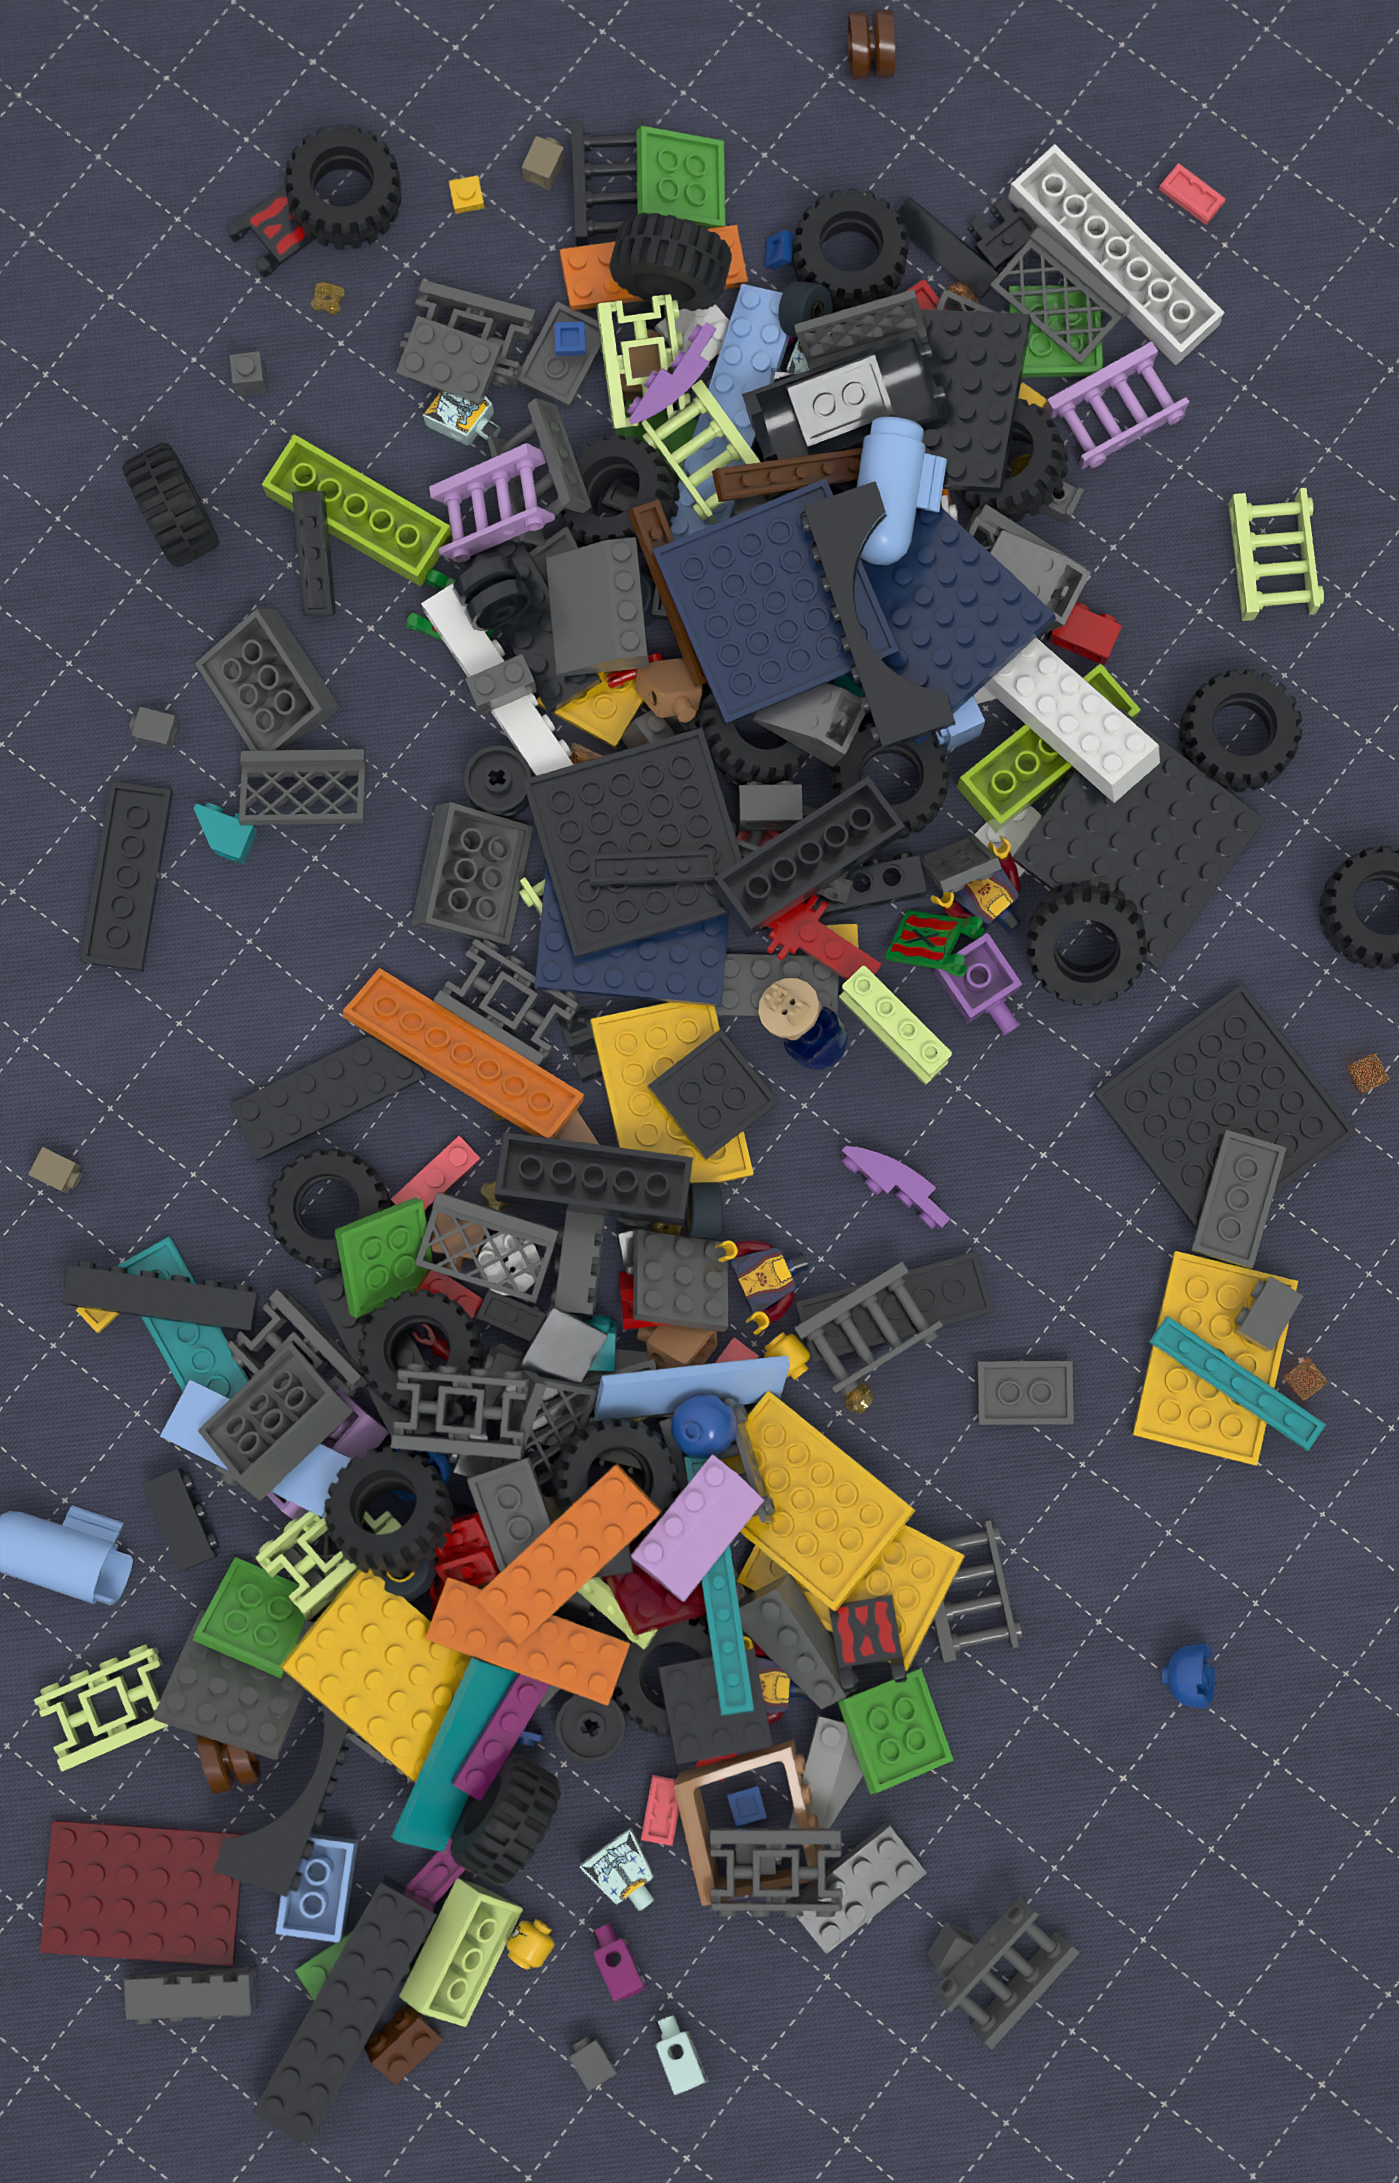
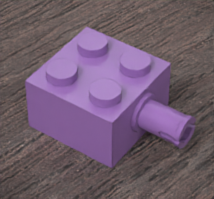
(984, 985)

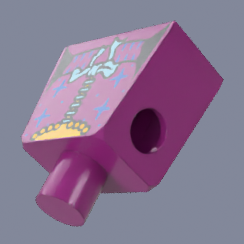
(625, 1978)

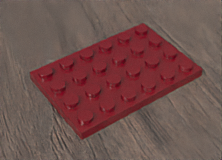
(139, 1894)

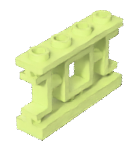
(620, 364)
(894, 1025)
(337, 1570)
(118, 1730)

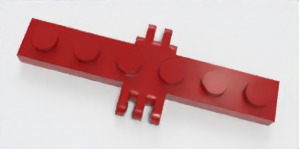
(803, 930)

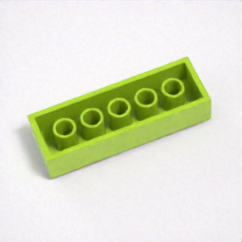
(361, 510)
(1026, 765)

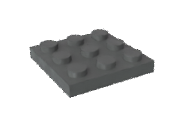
(680, 1281)

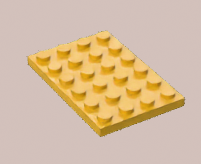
(637, 1050)
(1178, 1404)
(828, 1507)
(910, 1569)
(379, 1671)

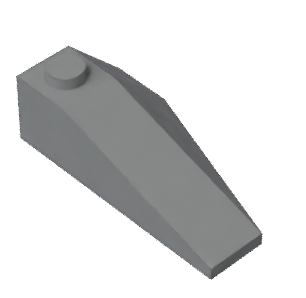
(830, 1770)

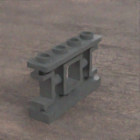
(482, 313)
(496, 1022)
(313, 1344)
(459, 1435)
(776, 1847)

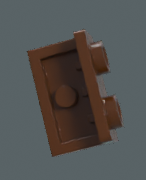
(402, 2044)

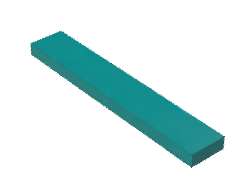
(1237, 1383)

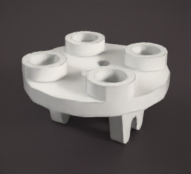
(496, 1273)

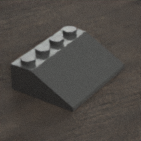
(597, 608)
(267, 683)
(472, 874)
(275, 1421)

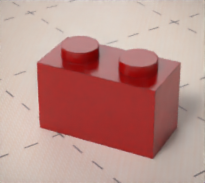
(1087, 634)

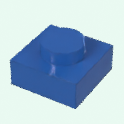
(779, 250)
(570, 338)
(747, 1805)

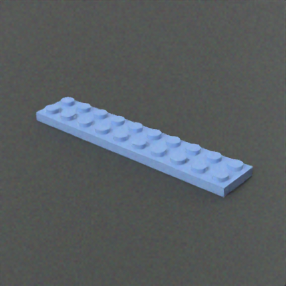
(744, 364)

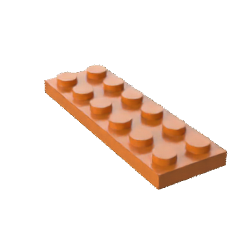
(591, 283)
(568, 1554)
(554, 1653)

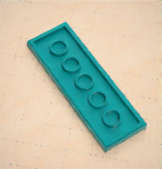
(189, 1349)
(435, 1801)

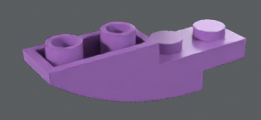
(667, 387)
(887, 1173)

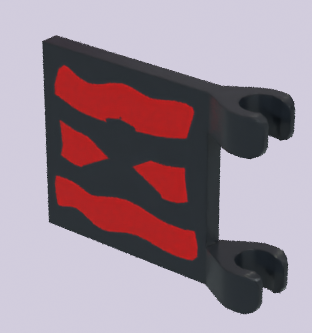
(275, 229)
(866, 1635)

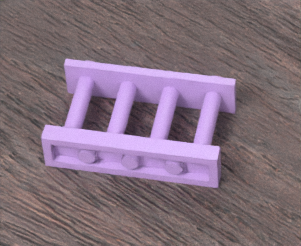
(1115, 376)
(474, 483)

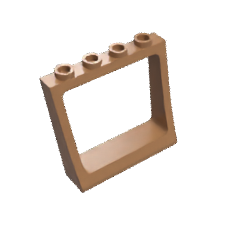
(697, 1827)

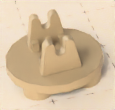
(800, 1016)

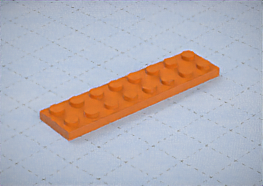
(463, 1055)

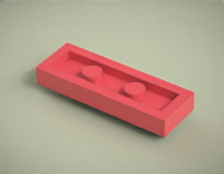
(439, 1174)

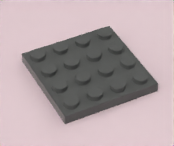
(229, 1700)

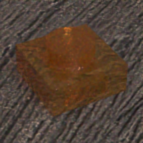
(1367, 1073)
(1305, 1379)

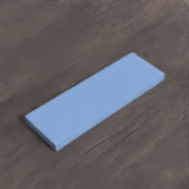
(666, 1389)
(303, 1486)

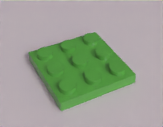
(681, 176)
(1042, 354)
(381, 1255)
(252, 1618)
(895, 1731)

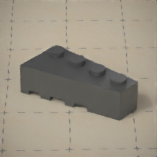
(579, 1263)
(794, 1638)
(192, 1994)

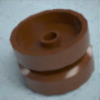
(870, 45)
(225, 1763)

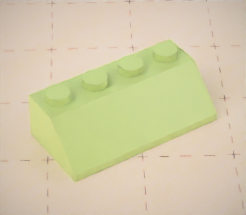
(460, 1953)

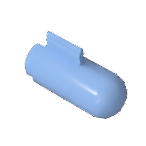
(906, 481)
(66, 1558)

